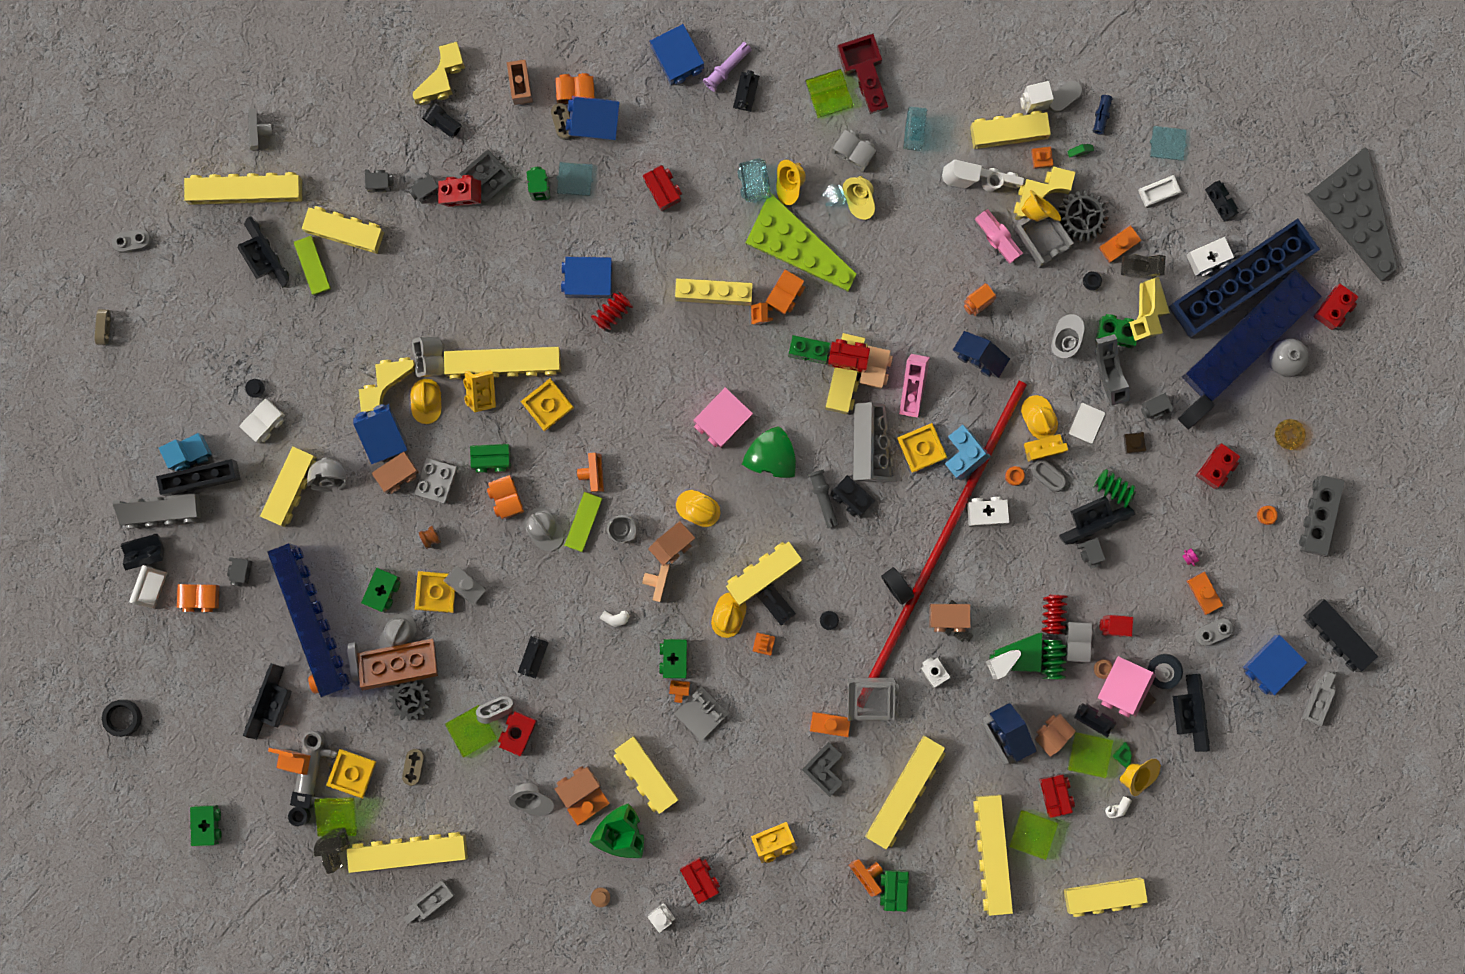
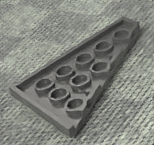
(1355, 209)

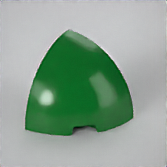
(772, 454)
(619, 833)

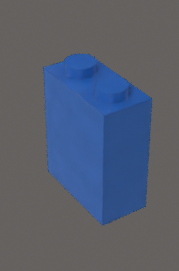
(677, 55)
(592, 117)
(587, 277)
(379, 433)
(1274, 665)

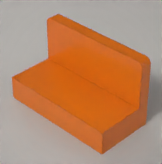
(292, 761)

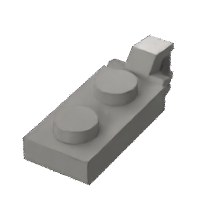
(1320, 699)
(429, 902)

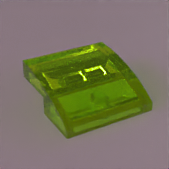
(829, 93)

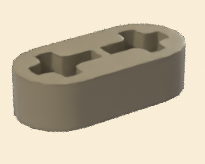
(557, 122)
(102, 327)
(417, 768)

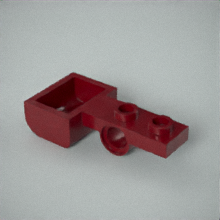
(861, 57)

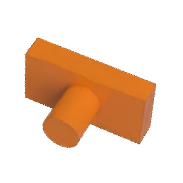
(1120, 244)
(593, 473)
(1204, 593)
(830, 724)
(588, 806)
(867, 876)

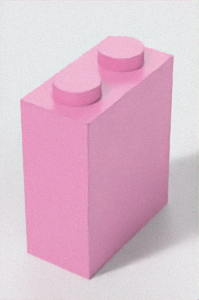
(722, 418)
(1126, 687)

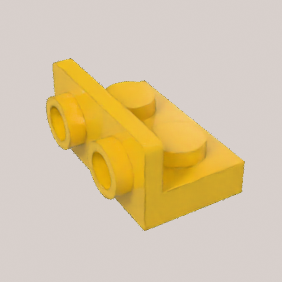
(479, 390)
(1045, 447)
(774, 843)

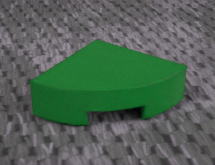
(1080, 150)
(1123, 755)

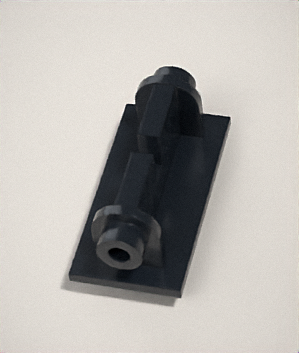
(746, 91)
(1217, 193)
(776, 604)
(533, 657)
(1088, 715)

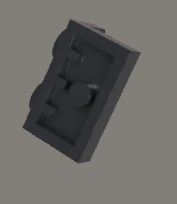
(852, 496)
(142, 551)

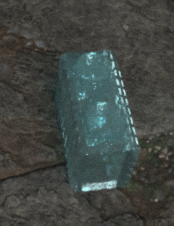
(915, 128)
(754, 180)

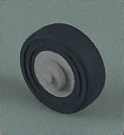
(1167, 671)

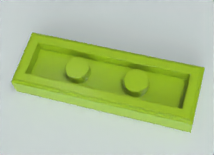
(312, 265)
(583, 522)

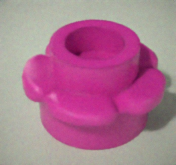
(1190, 557)

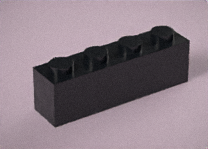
(198, 478)
(1340, 636)

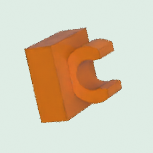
(1042, 157)
(759, 313)
(763, 644)
(679, 688)

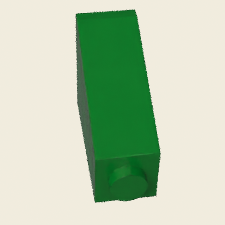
(1030, 653)

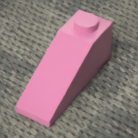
(914, 385)

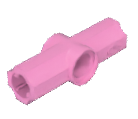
(998, 236)

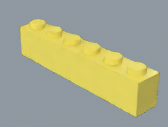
(243, 188)
(503, 361)
(904, 793)
(407, 853)
(994, 855)

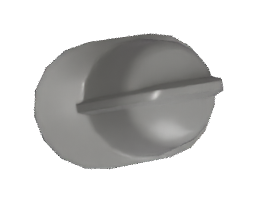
(1068, 336)
(543, 529)
(398, 631)
(529, 799)

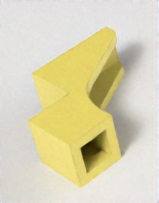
(437, 84)
(1057, 181)
(1151, 306)
(388, 375)

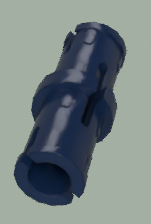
(1102, 114)

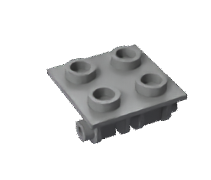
(436, 480)
(701, 713)

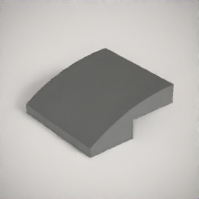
(490, 173)

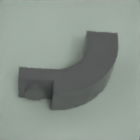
(1110, 370)

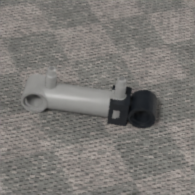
(303, 795)

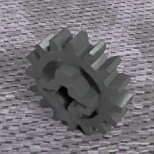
(404, 711)

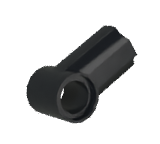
(438, 118)

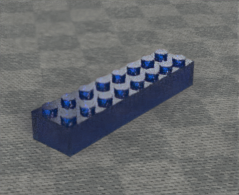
(1251, 336)
(308, 620)

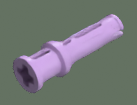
(721, 72)

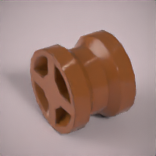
(429, 537)

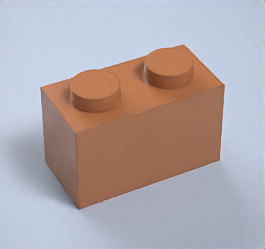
(519, 82)
(395, 473)
(671, 544)
(949, 616)
(576, 787)

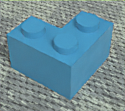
(185, 453)
(970, 453)

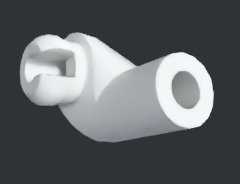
(616, 620)
(1118, 810)

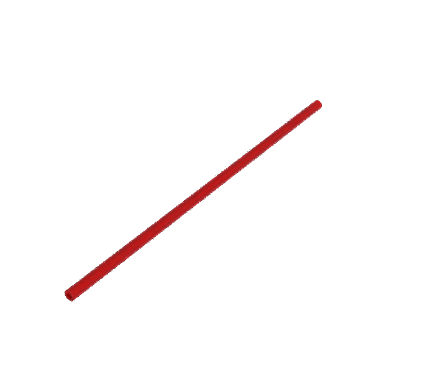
(946, 533)

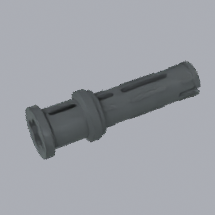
(820, 489)

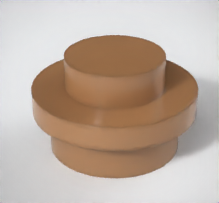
(1102, 668)
(600, 897)

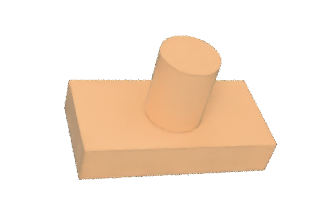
(657, 581)

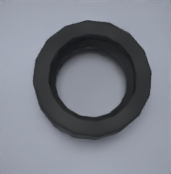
(1196, 411)
(897, 586)
(106, 715)

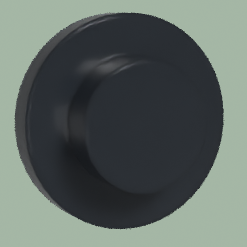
(1092, 280)
(255, 388)
(829, 620)

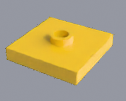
(547, 404)
(922, 448)
(433, 593)
(351, 773)

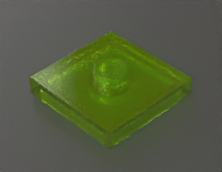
(469, 732)
(1090, 755)
(334, 814)
(1033, 834)

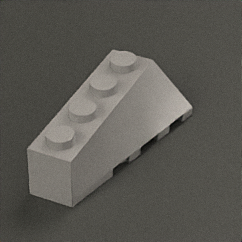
(871, 444)
(158, 510)

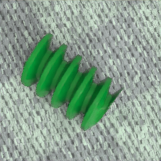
(1115, 487)
(1054, 659)

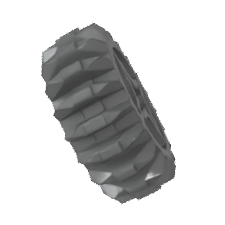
(1097, 211)

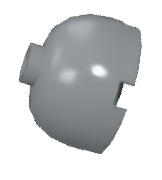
(1289, 357)
(326, 475)

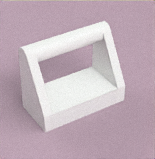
(148, 587)
(1000, 665)

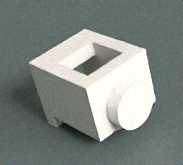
(937, 679)
(661, 917)

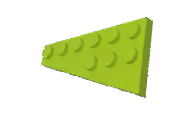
(789, 240)

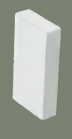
(1159, 191)

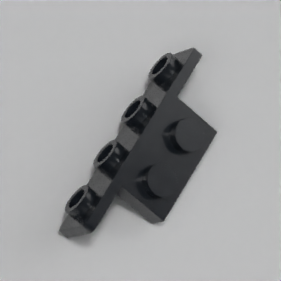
(260, 255)
(1094, 517)
(269, 703)
(1191, 714)

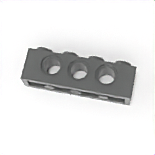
(1334, 489)

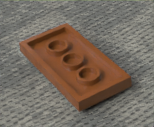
(397, 664)

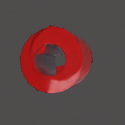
(612, 311)
(1054, 614)

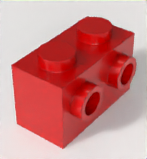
(459, 191)
(1336, 306)
(1218, 466)

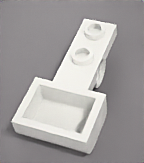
(965, 174)

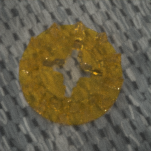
(1297, 430)

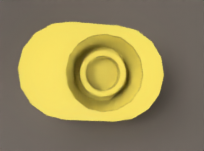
(859, 197)

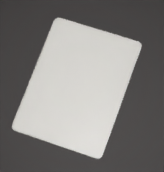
(1087, 423)

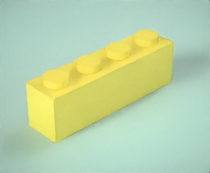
(1010, 130)
(343, 230)
(713, 292)
(843, 384)
(288, 487)
(764, 573)
(646, 775)
(1105, 896)

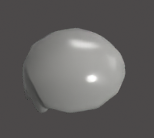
(622, 529)

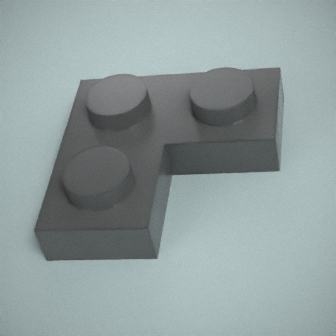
(819, 768)

